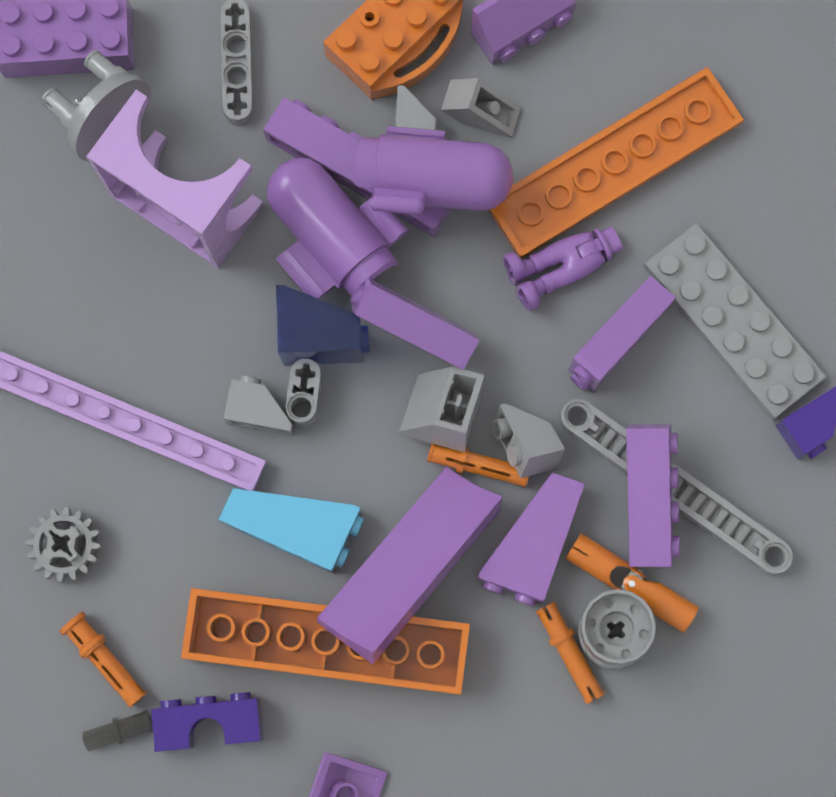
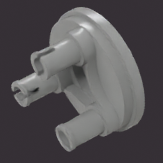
(92, 116)

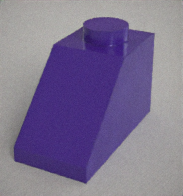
(810, 426)

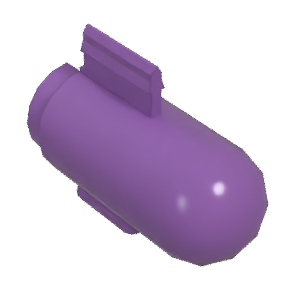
(425, 170)
(334, 237)

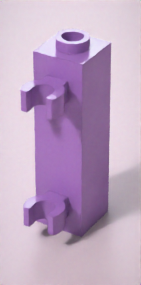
(414, 323)

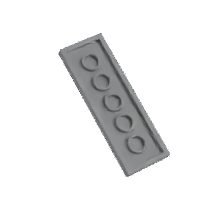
(735, 321)

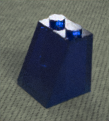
(317, 330)

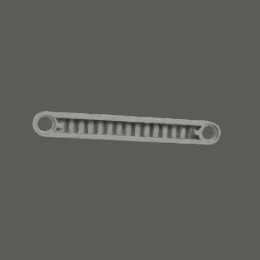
(695, 499)

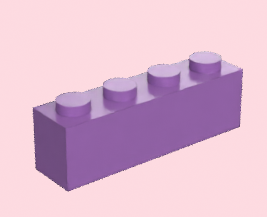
(651, 495)

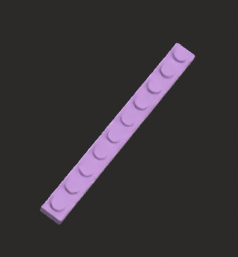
(130, 423)

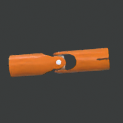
(661, 599)

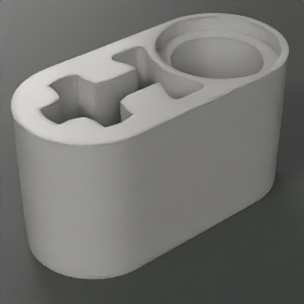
(313, 386)

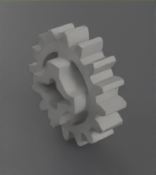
(75, 535)

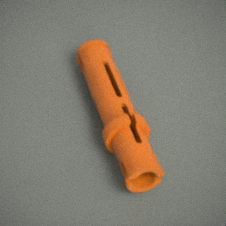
(476, 463)
(570, 652)

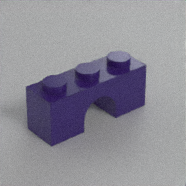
(176, 723)

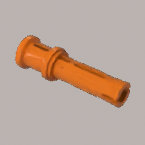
(93, 648)

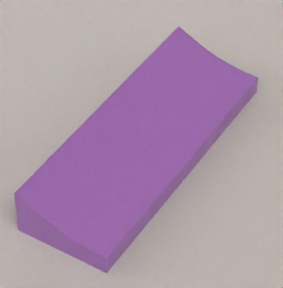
(409, 564)

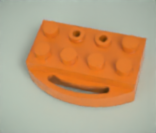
(388, 37)

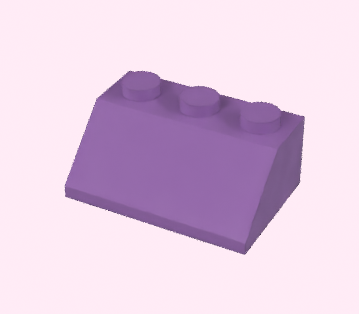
(507, 25)

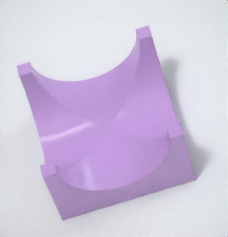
(187, 211)

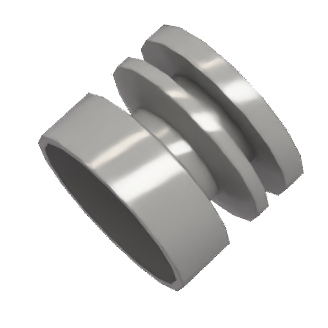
(615, 609)

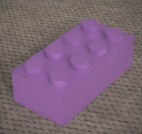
(60, 34)

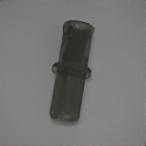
(117, 731)

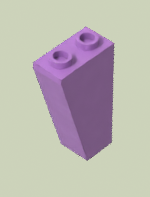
(620, 335)
(534, 544)

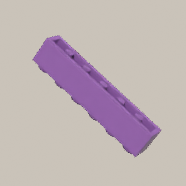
(321, 140)

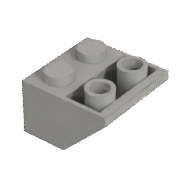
(444, 407)

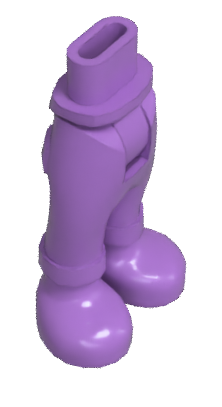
(578, 253)

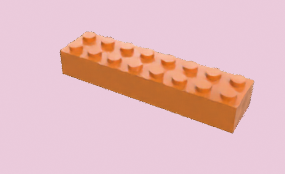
(289, 640)

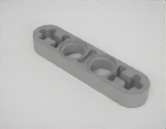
(238, 61)

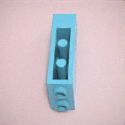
(296, 525)

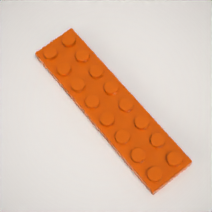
(615, 162)

